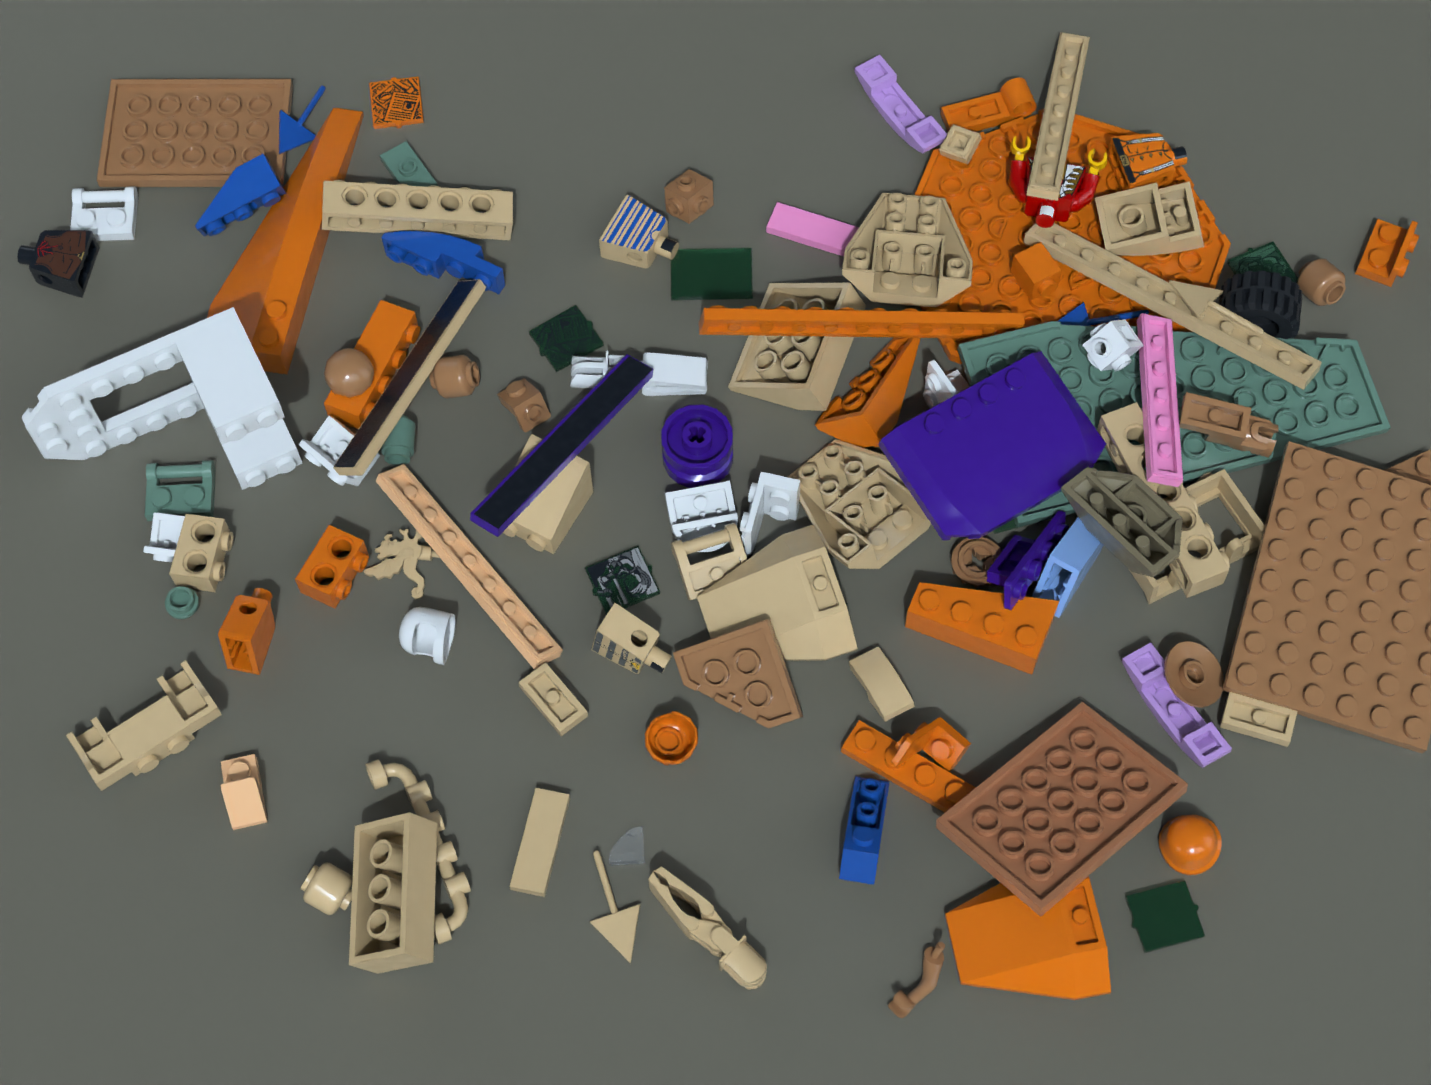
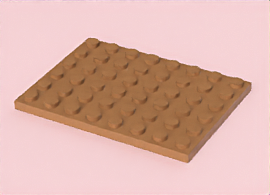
(1341, 600)

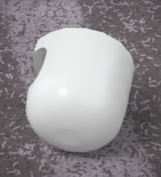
(427, 633)

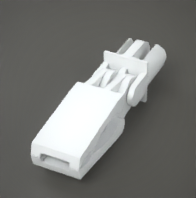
(670, 375)

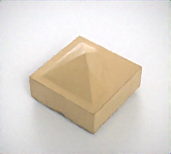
(960, 144)

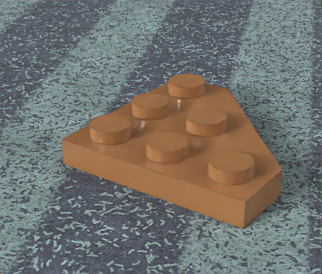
(743, 674)

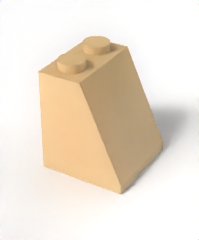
(556, 507)

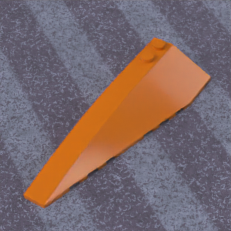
(282, 259)

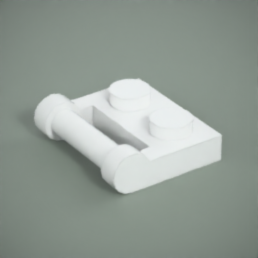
(105, 223)

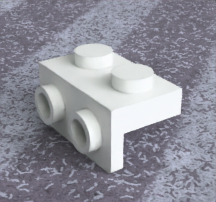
(328, 447)

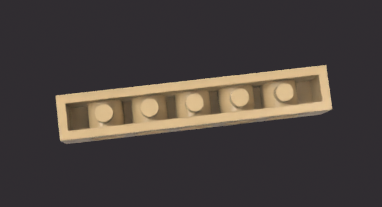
(402, 216)
(1192, 573)

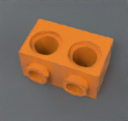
(325, 564)

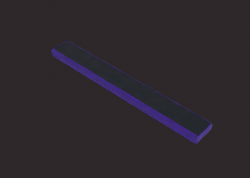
(561, 446)

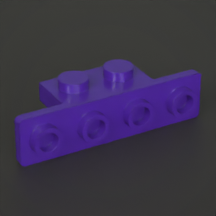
(1024, 560)

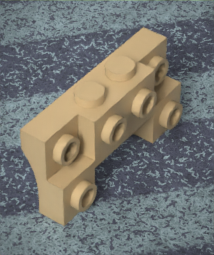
(148, 735)

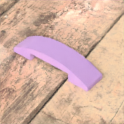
(896, 106)
(1181, 721)

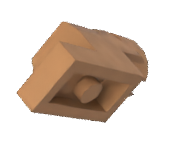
(1227, 424)

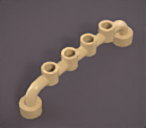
(455, 884)

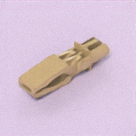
(710, 931)

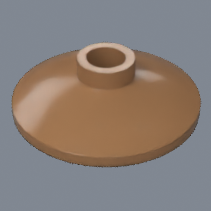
(1194, 674)

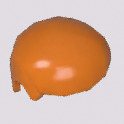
(671, 738)

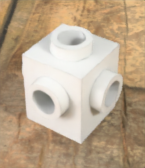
(1112, 345)

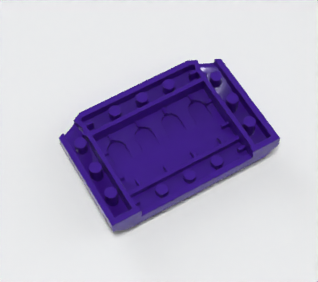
(994, 449)

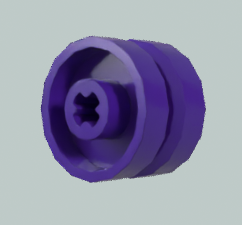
(697, 446)

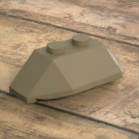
(1127, 518)

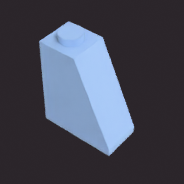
(1068, 566)

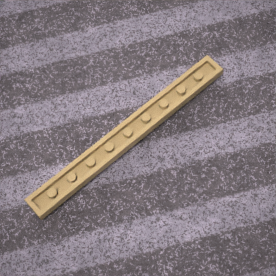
(1163, 299)

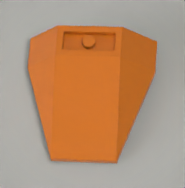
(1013, 949)

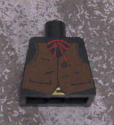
(62, 259)

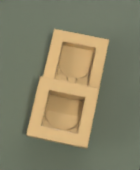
(882, 684)

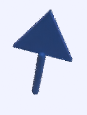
(292, 132)
(1080, 317)

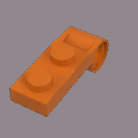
(993, 109)

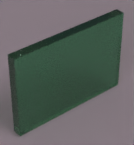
(712, 274)

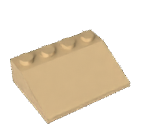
(796, 369)

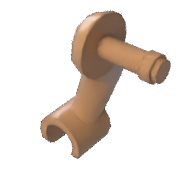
(932, 964)

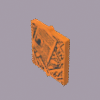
(396, 102)

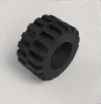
(1265, 301)

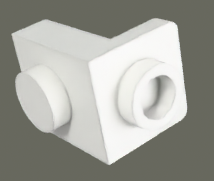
(164, 536)

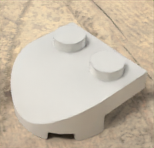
(701, 511)

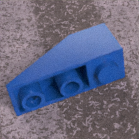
(243, 192)
(864, 830)

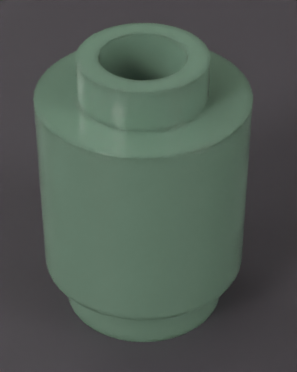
(400, 443)

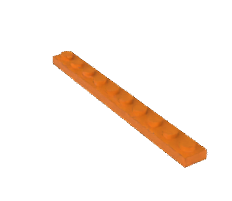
(857, 323)

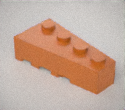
(982, 624)

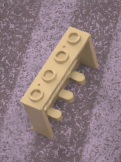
(1204, 490)

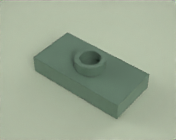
(406, 166)

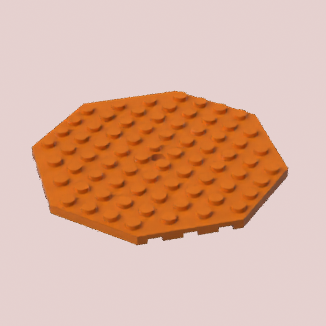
(996, 228)

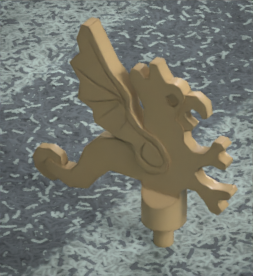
(406, 557)

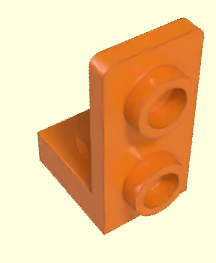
(937, 740)

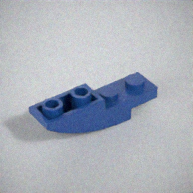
(437, 252)

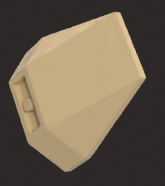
(908, 252)
(858, 505)
(792, 587)

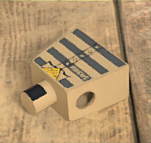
(629, 642)

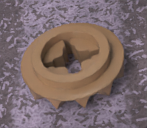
(962, 558)

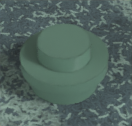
(181, 602)

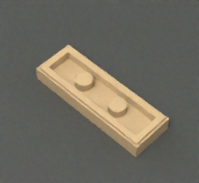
(540, 842)

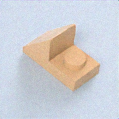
(243, 792)

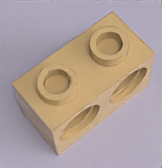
(193, 553)

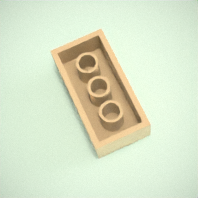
(393, 893)

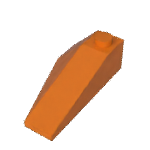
(875, 398)

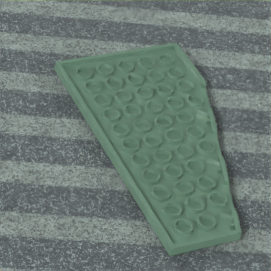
(1330, 411)

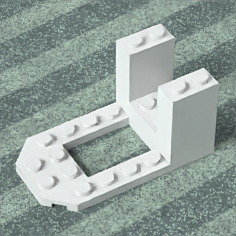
(225, 383)

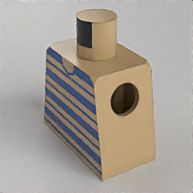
(636, 235)

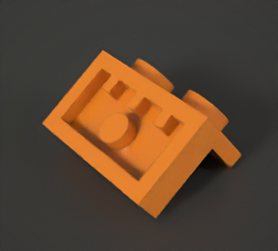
(1386, 252)

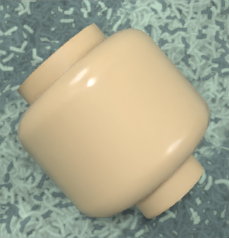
(327, 888)

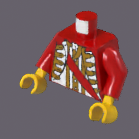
(1075, 191)

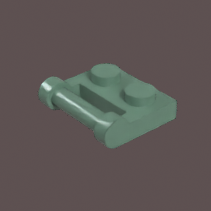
(182, 498)

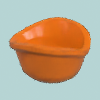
(1190, 844)

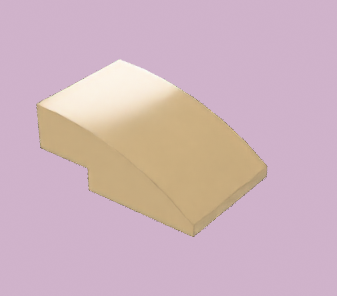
(1150, 220)

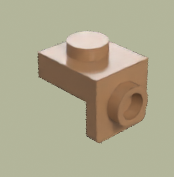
(525, 404)

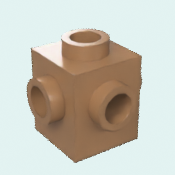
(689, 196)

